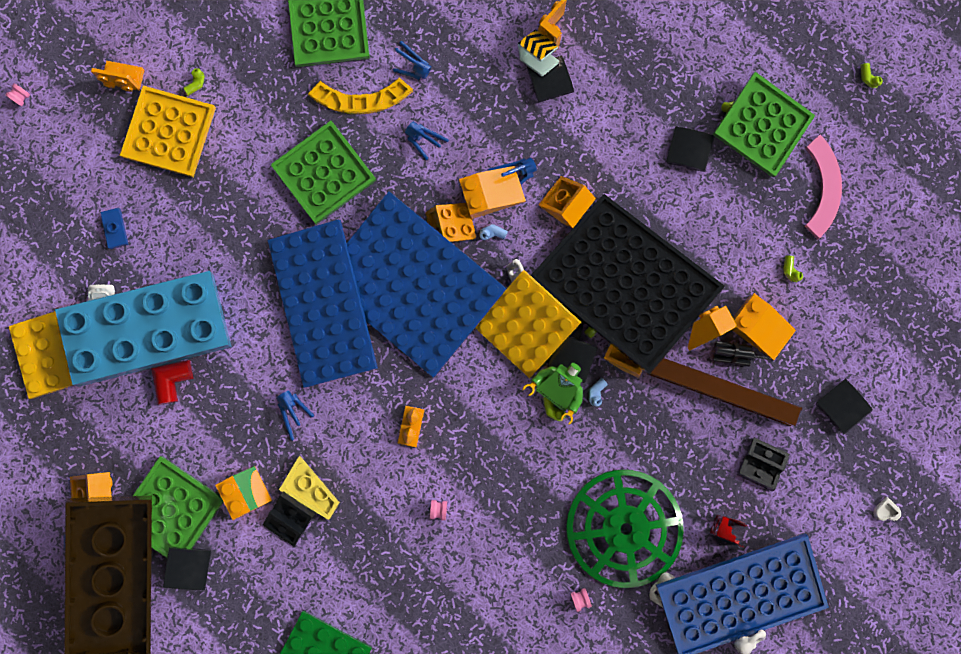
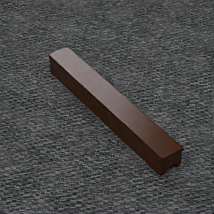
(727, 392)

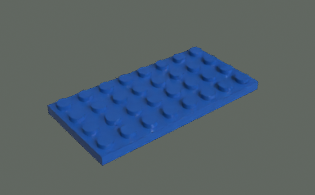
(322, 303)
(742, 595)

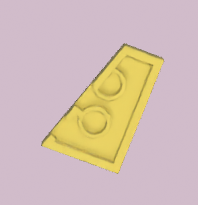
(309, 489)

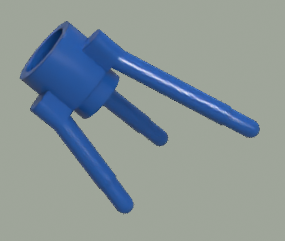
(420, 68)
(417, 131)
(525, 167)
(287, 402)

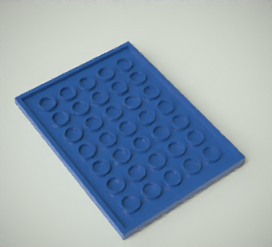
(418, 284)

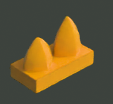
(411, 426)

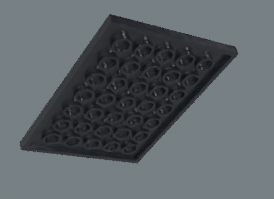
(627, 283)

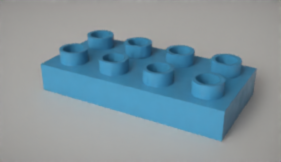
(142, 328)

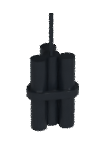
(734, 353)

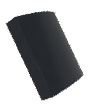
(553, 83)
(690, 149)
(575, 352)
(844, 406)
(763, 464)
(288, 518)
(187, 568)

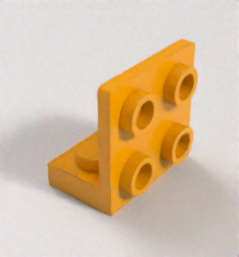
(547, 22)
(120, 75)
(452, 221)

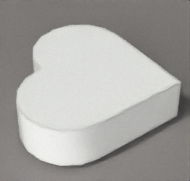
(887, 510)

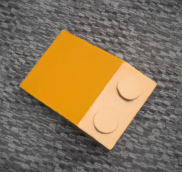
(491, 192)
(762, 326)

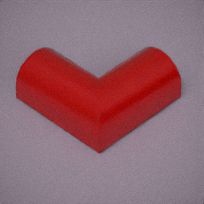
(166, 377)

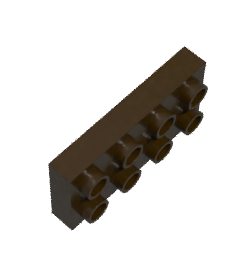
(108, 575)

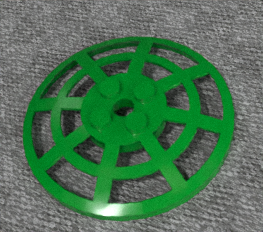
(612, 528)

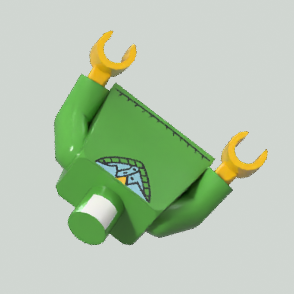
(560, 387)

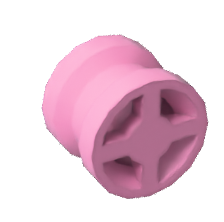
(17, 94)
(438, 510)
(581, 599)

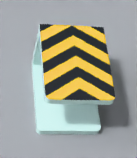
(536, 52)

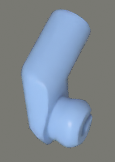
(491, 231)
(595, 392)

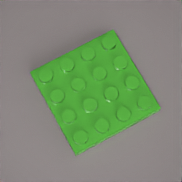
(328, 31)
(764, 124)
(323, 172)
(179, 506)

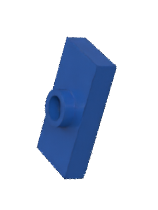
(114, 228)

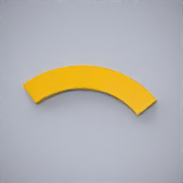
(361, 103)

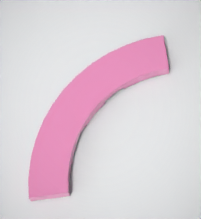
(830, 186)

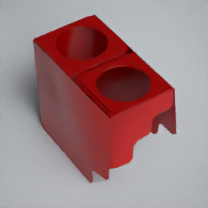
(724, 530)

